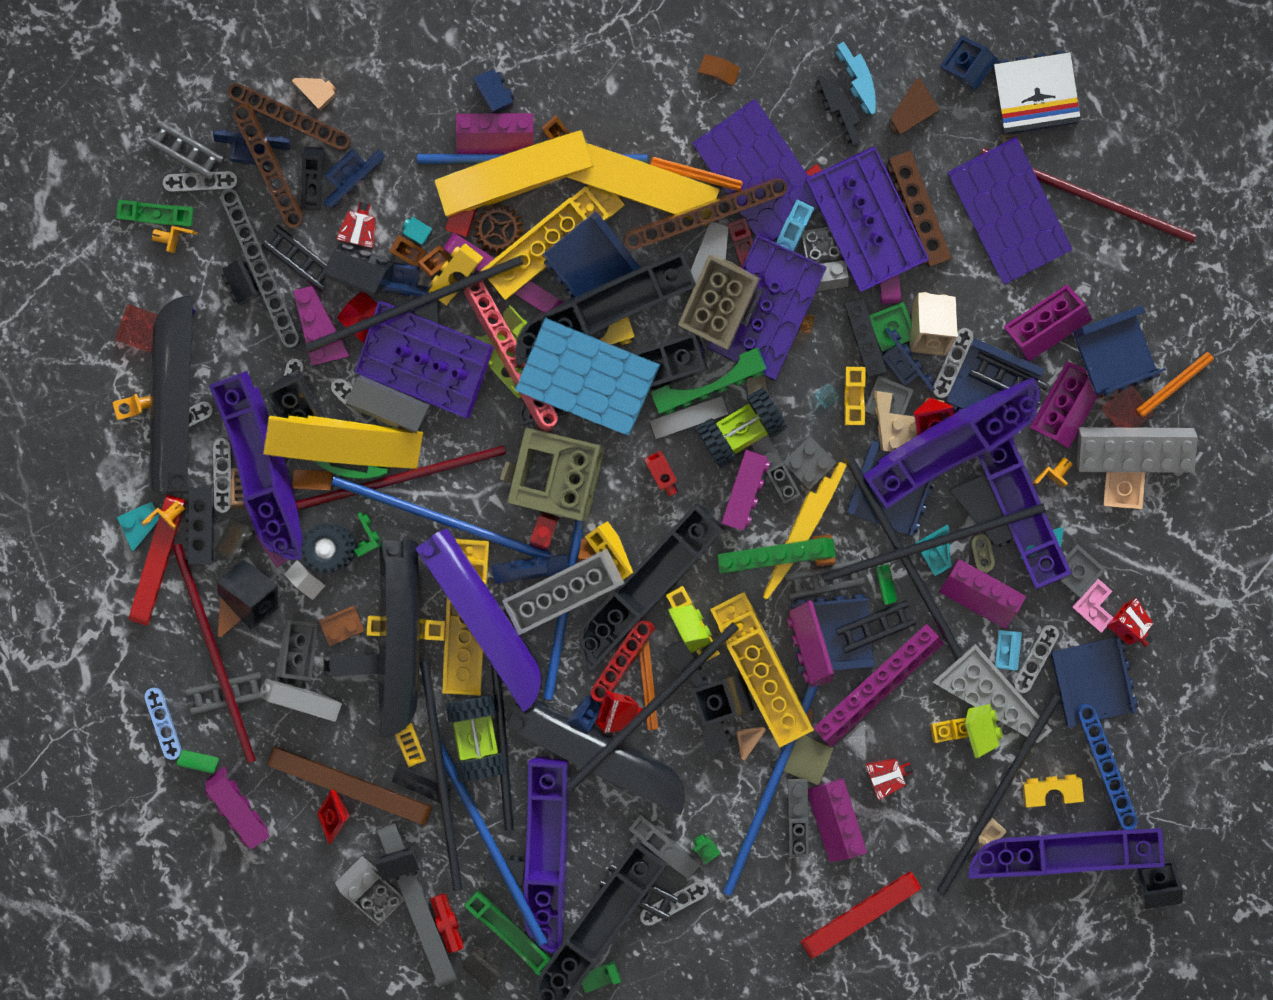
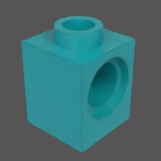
(417, 230)

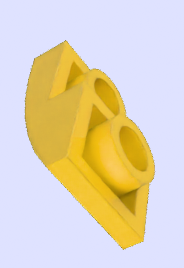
(949, 730)

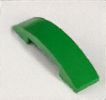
(155, 213)
(373, 471)

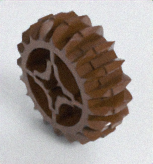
(490, 234)

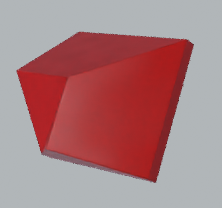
(356, 310)
(931, 413)
(332, 815)

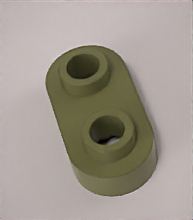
(982, 553)

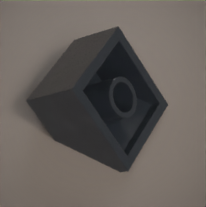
(240, 281)
(398, 864)
(1160, 885)

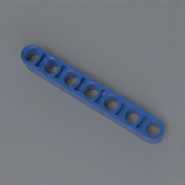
(1113, 773)

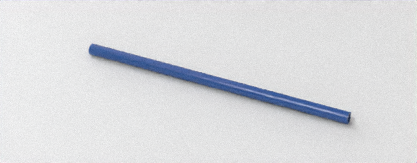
(480, 158)
(439, 518)
(562, 619)
(764, 803)
(493, 850)

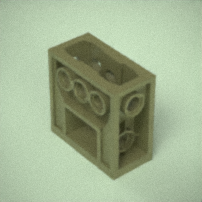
(561, 476)

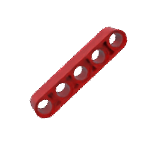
(630, 655)

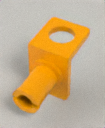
(170, 238)
(135, 405)
(1056, 474)
(167, 516)

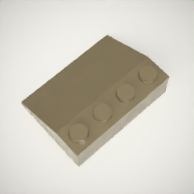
(719, 301)

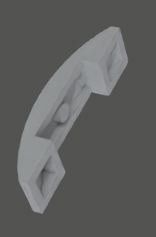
(688, 417)

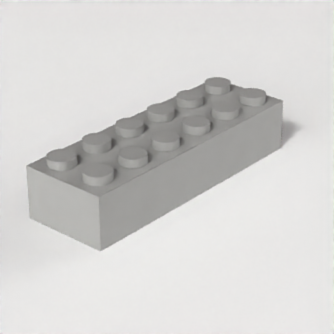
(1136, 449)
(563, 591)

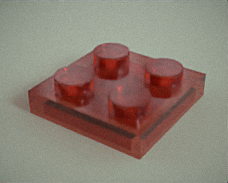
(136, 328)
(1123, 409)

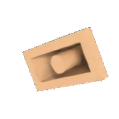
(316, 90)

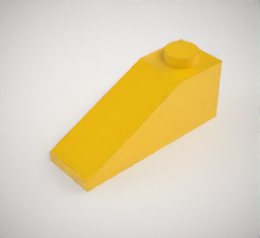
(606, 538)

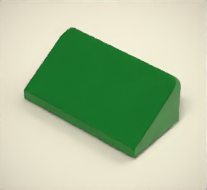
(886, 584)
(198, 761)

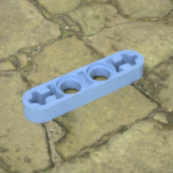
(160, 724)

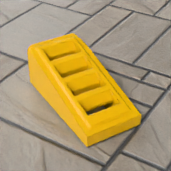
(414, 761)

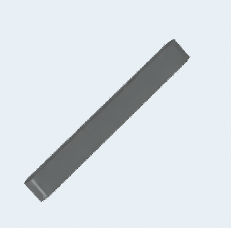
(254, 261)
(421, 913)

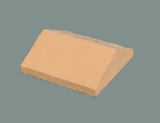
(1124, 489)

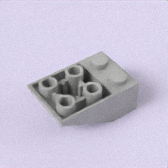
(821, 248)
(368, 892)

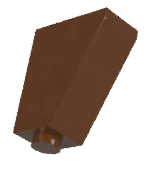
(913, 109)

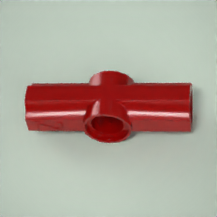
(447, 923)

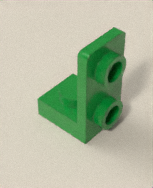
(365, 547)
(705, 848)
(601, 976)

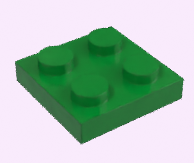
(894, 318)

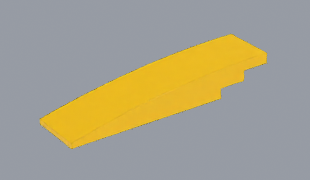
(513, 173)
(644, 183)
(547, 233)
(342, 442)
(807, 520)
(461, 652)
(762, 670)

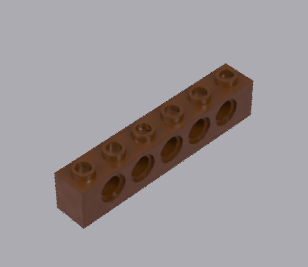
(907, 162)

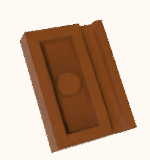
(341, 625)

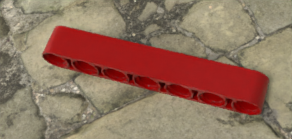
(155, 565)
(860, 915)

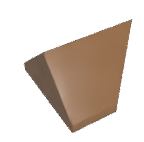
(748, 739)

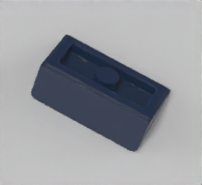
(585, 714)

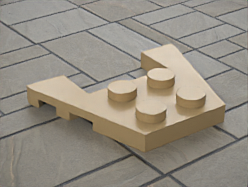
(893, 428)

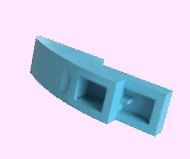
(862, 85)
(795, 225)

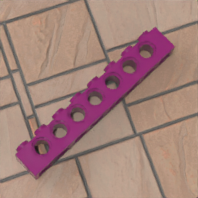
(878, 685)

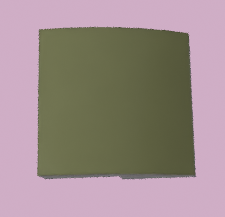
(809, 759)

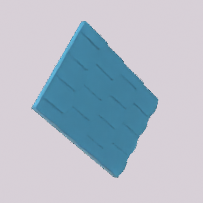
(587, 377)

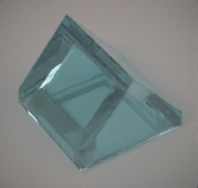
(826, 395)

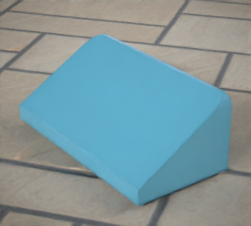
(1008, 650)

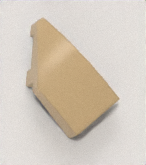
(991, 832)

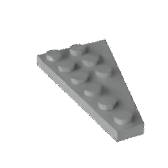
(981, 683)

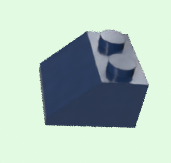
(969, 62)
(493, 91)

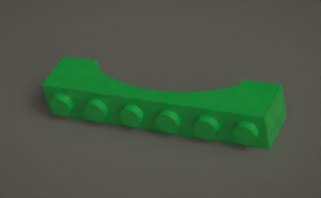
(749, 365)
(776, 555)
(508, 931)

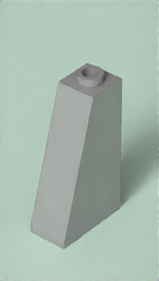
(713, 243)
(300, 699)

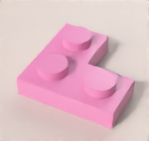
(1089, 606)

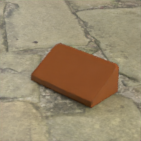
(312, 480)

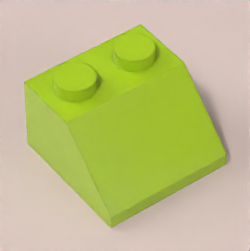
(690, 627)
(983, 729)

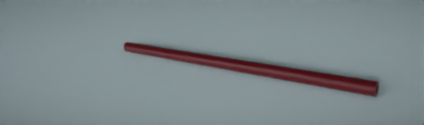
(1112, 205)
(404, 476)
(214, 653)

